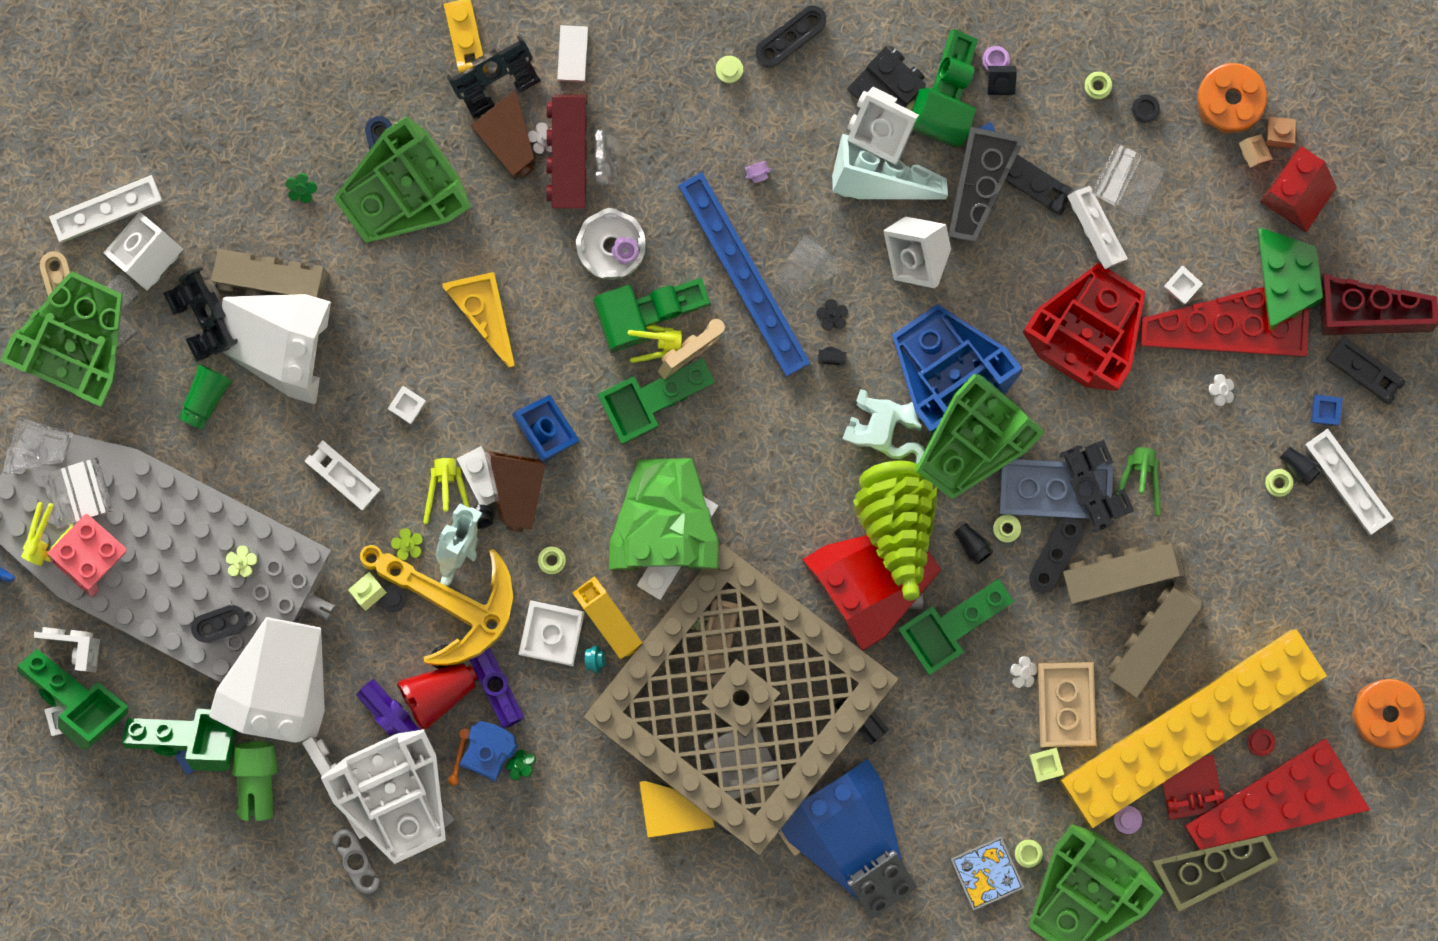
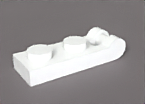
(343, 476)

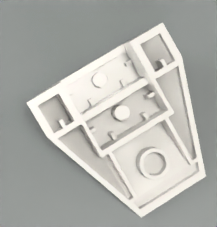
(278, 339)
(275, 684)
(392, 794)

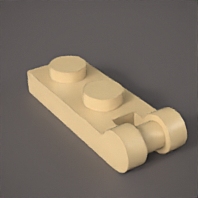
(691, 348)

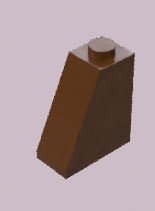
(506, 136)
(515, 487)

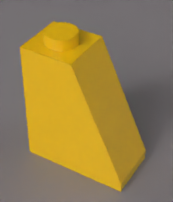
(607, 618)
(670, 812)

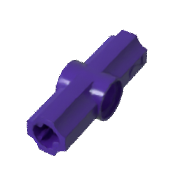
(502, 702)
(387, 712)

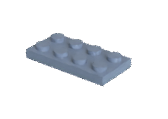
(1045, 489)

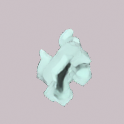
(881, 427)
(457, 542)

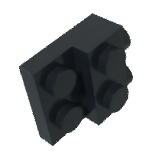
(891, 76)

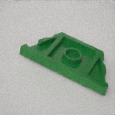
(1288, 275)

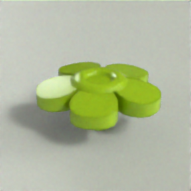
(407, 544)

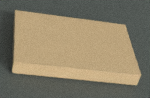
(1066, 704)

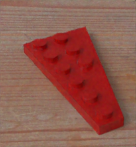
(1227, 325)
(1293, 795)

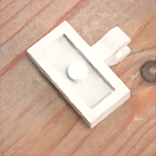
(477, 474)

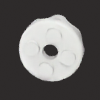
(599, 228)

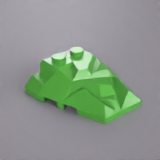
(71, 339)
(664, 519)

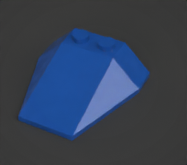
(941, 355)
(845, 825)

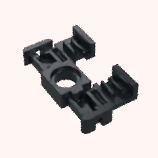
(512, 58)
(195, 290)
(1099, 510)

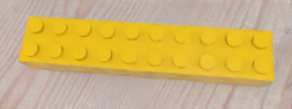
(1192, 728)

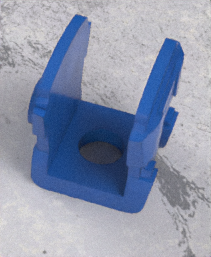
(488, 750)

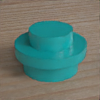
(595, 659)

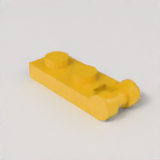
(463, 32)

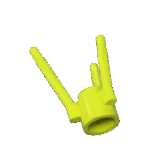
(667, 340)
(445, 471)
(35, 549)

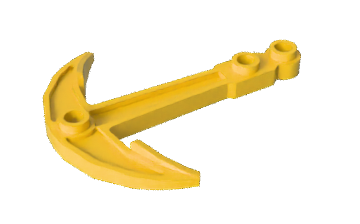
(460, 606)

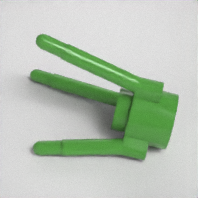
(1144, 462)

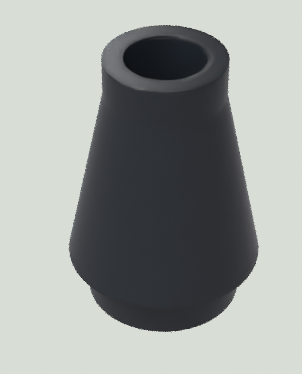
(1302, 467)
(974, 544)

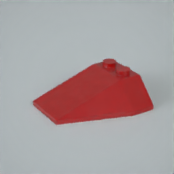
(1089, 329)
(863, 587)

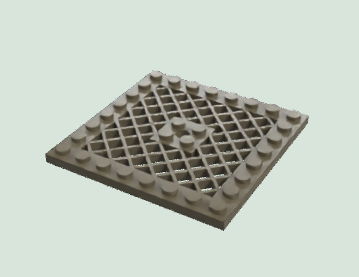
(759, 829)

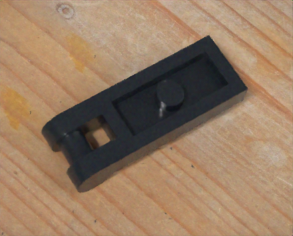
(1038, 185)
(1365, 370)

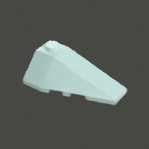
(868, 176)

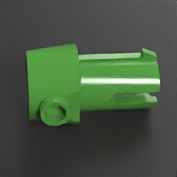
(254, 767)

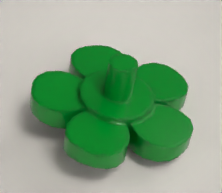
(300, 188)
(521, 765)

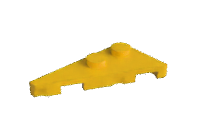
(482, 305)

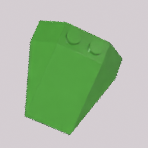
(402, 185)
(976, 438)
(1091, 890)

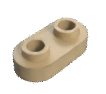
(53, 278)

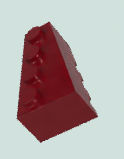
(568, 151)
(1374, 309)

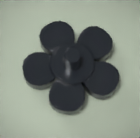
(832, 315)

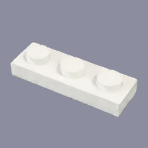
(1097, 227)

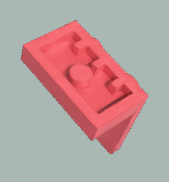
(86, 554)

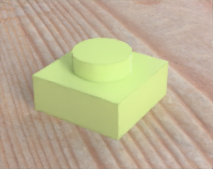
(367, 591)
(1046, 764)

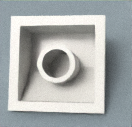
(143, 251)
(917, 251)

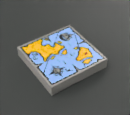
(987, 873)

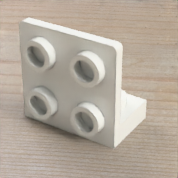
(85, 655)
(746, 757)

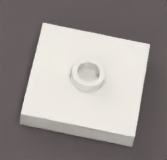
(551, 633)

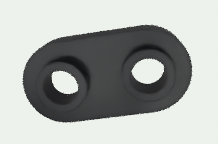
(220, 623)

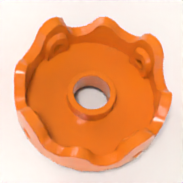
(1231, 117)
(1369, 714)

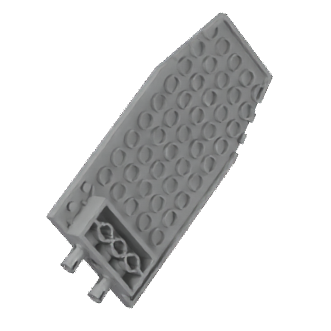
(174, 555)

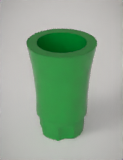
(203, 396)

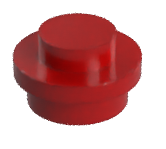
(1261, 742)

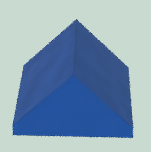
(545, 428)

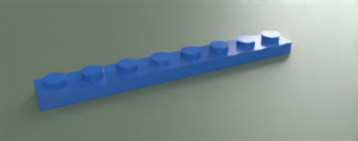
(744, 274)

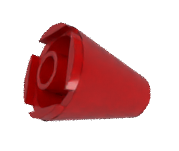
(436, 692)

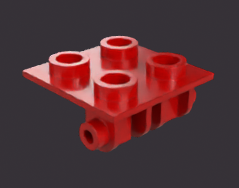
(1193, 789)

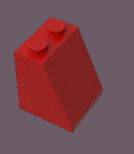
(1301, 189)

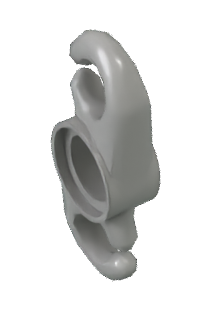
(356, 875)

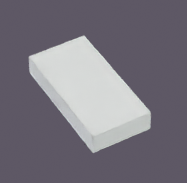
(572, 53)

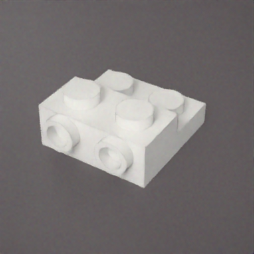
(881, 125)

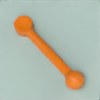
(453, 779)

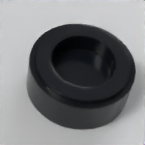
(1145, 108)

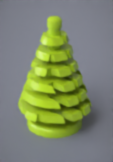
(897, 515)

